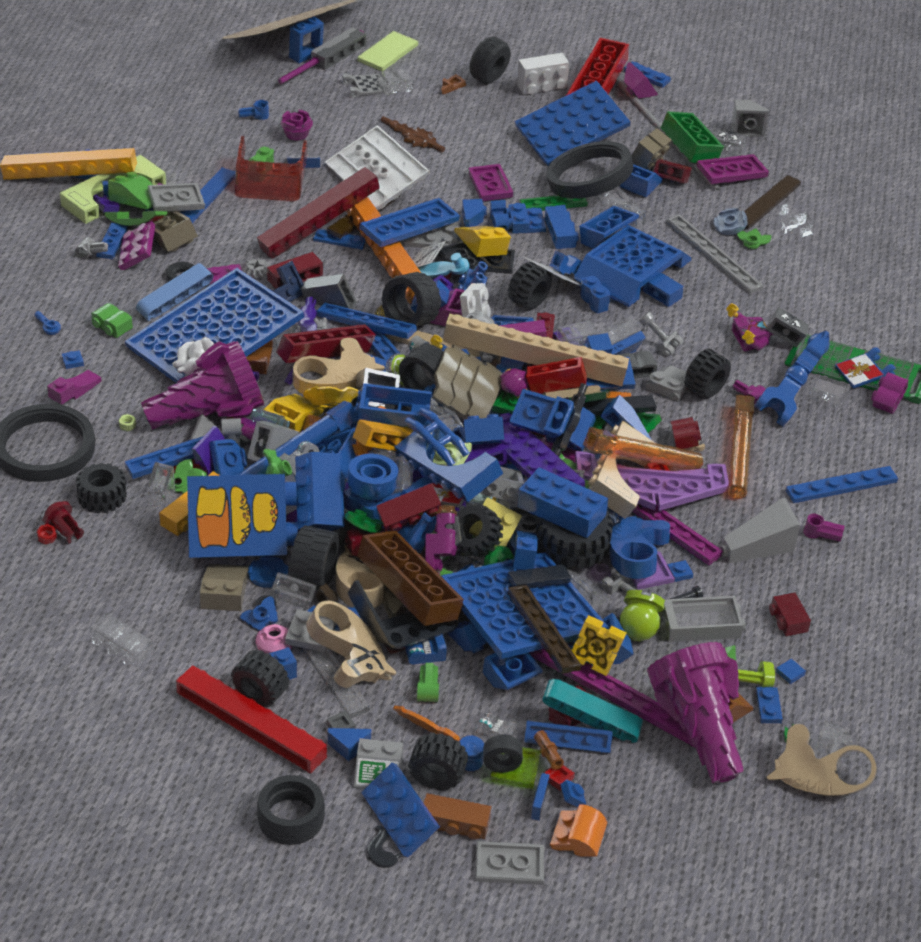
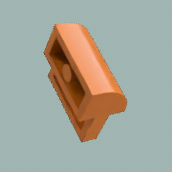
(579, 831)

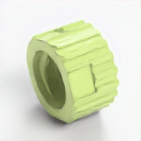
(127, 426)

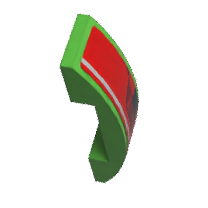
(123, 217)

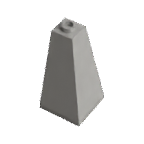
(764, 535)

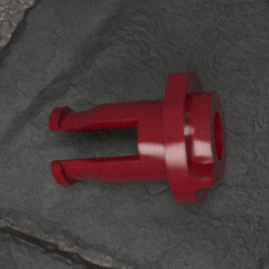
(60, 516)

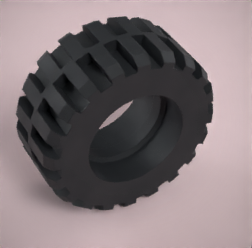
(574, 549)

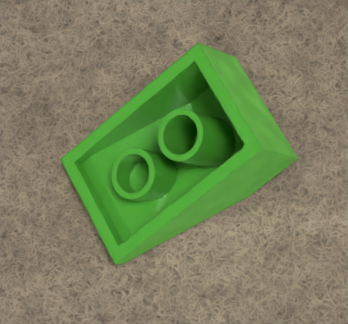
(130, 190)

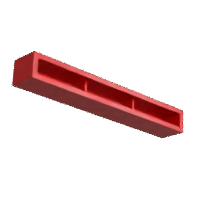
(252, 719)

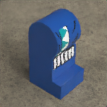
(427, 651)

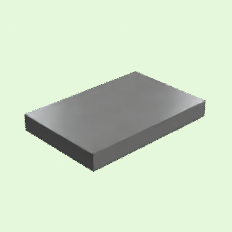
(176, 197)
(509, 863)

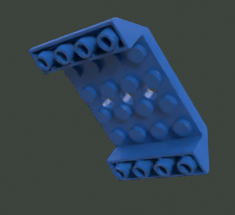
(629, 262)

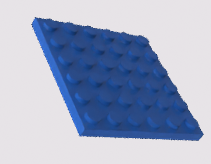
(500, 620)

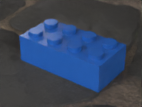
(562, 502)

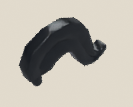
(378, 854)

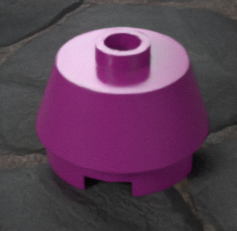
(296, 124)

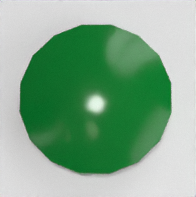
(362, 522)

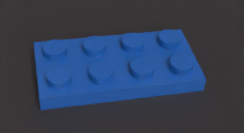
(400, 809)

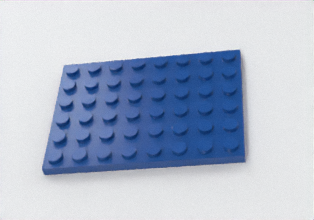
(224, 312)

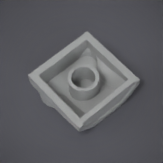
(668, 382)

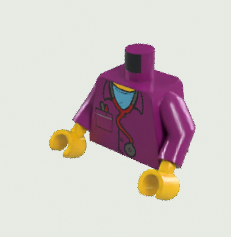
(748, 331)

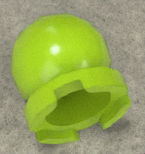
(641, 615)

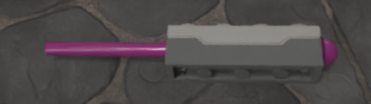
(331, 52)

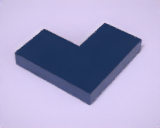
(291, 281)

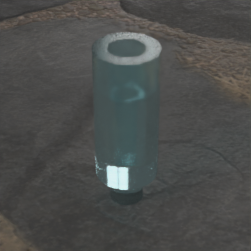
(262, 415)

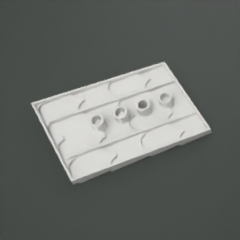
(384, 157)

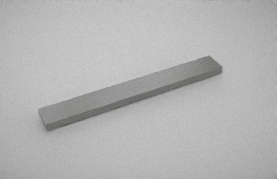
(714, 254)

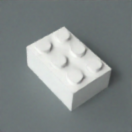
(542, 73)

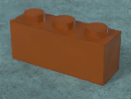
(459, 816)

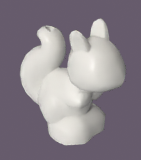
(189, 353)

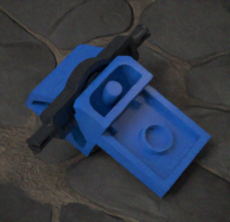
(559, 419)

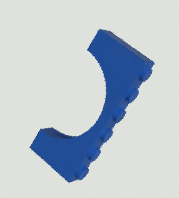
(462, 480)

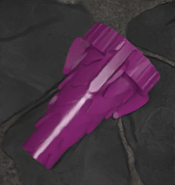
(219, 386)
(696, 692)

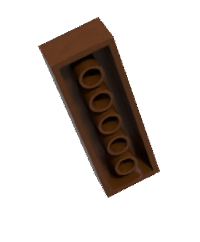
(410, 577)

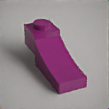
(64, 389)

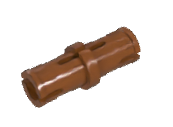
(548, 750)

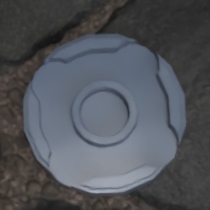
(730, 221)

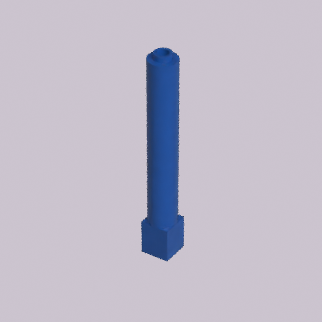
(335, 419)

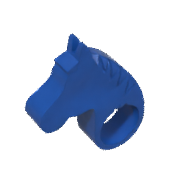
(635, 539)

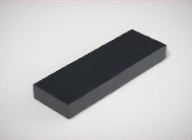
(539, 576)

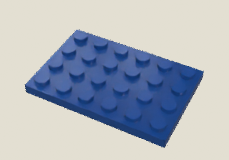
(572, 121)

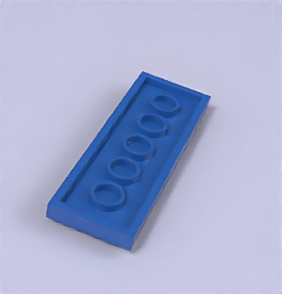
(409, 222)

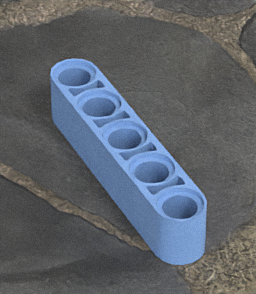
(174, 292)

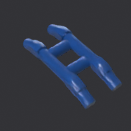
(438, 445)

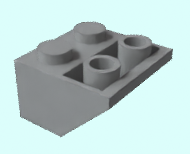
(268, 436)

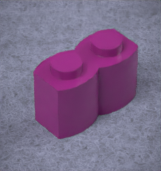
(889, 393)

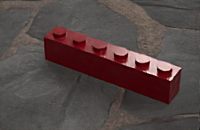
(323, 342)

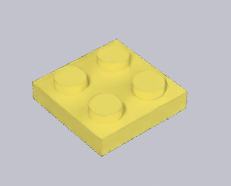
(508, 517)

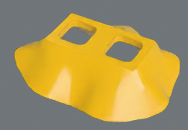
(329, 396)

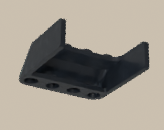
(398, 630)

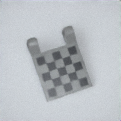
(365, 84)

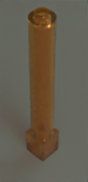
(606, 443)
(741, 446)

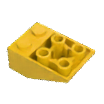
(294, 409)

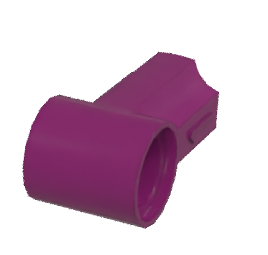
(816, 526)

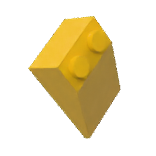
(485, 240)

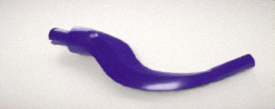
(306, 324)

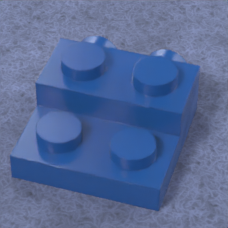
(525, 220)

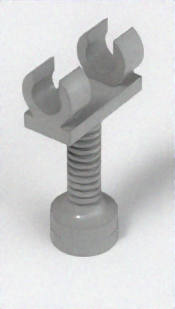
(647, 319)
(621, 583)

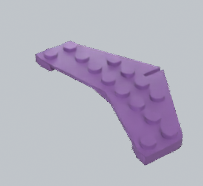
(668, 487)

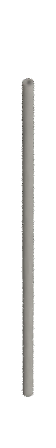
(657, 124)

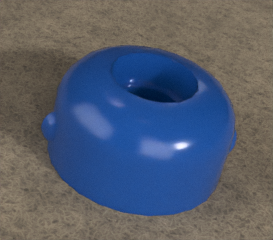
(372, 476)

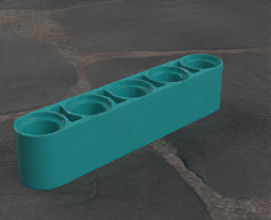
(592, 710)

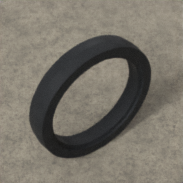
(592, 187)
(40, 413)

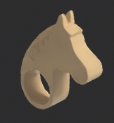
(335, 373)
(805, 772)

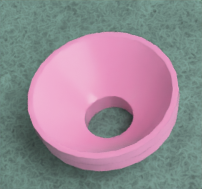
(272, 643)

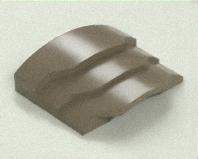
(466, 384)

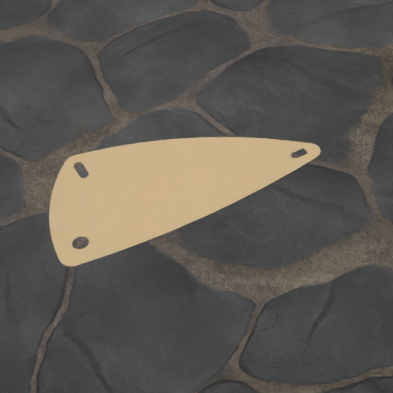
(286, 21)

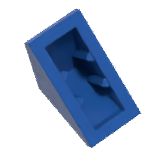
(346, 740)

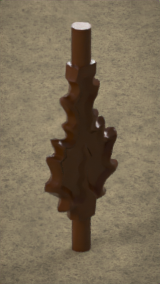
(417, 137)

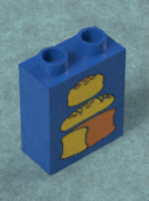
(240, 515)

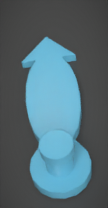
(458, 266)

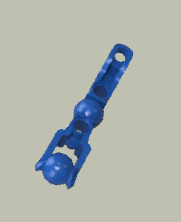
(782, 397)

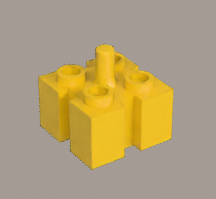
(598, 645)

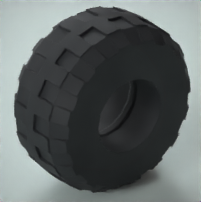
(489, 60)

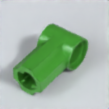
(428, 686)

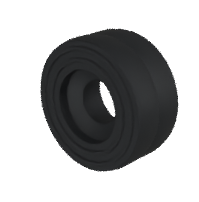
(502, 762)

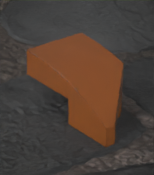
(453, 83)

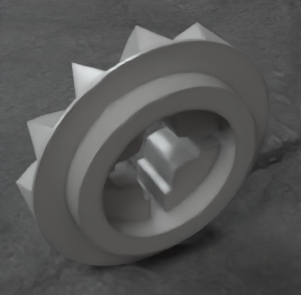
(259, 272)

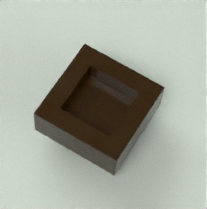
(326, 594)

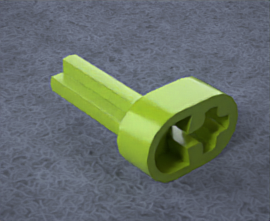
(764, 677)

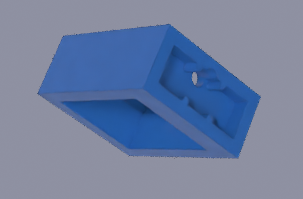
(296, 49)

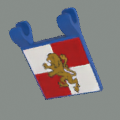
(863, 369)

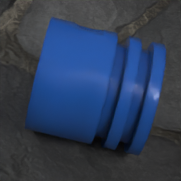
(474, 748)

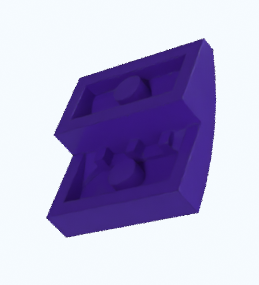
(202, 450)

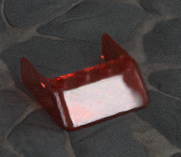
(269, 179)

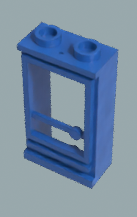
(391, 395)

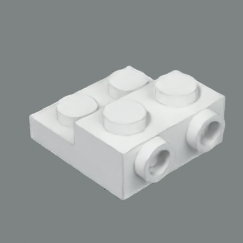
(475, 299)

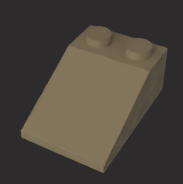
(174, 231)
(223, 587)

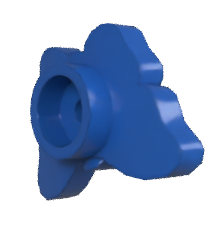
(255, 617)

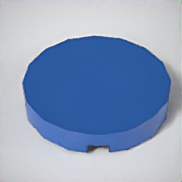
(265, 570)

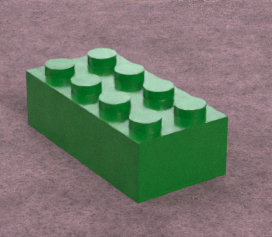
(691, 136)

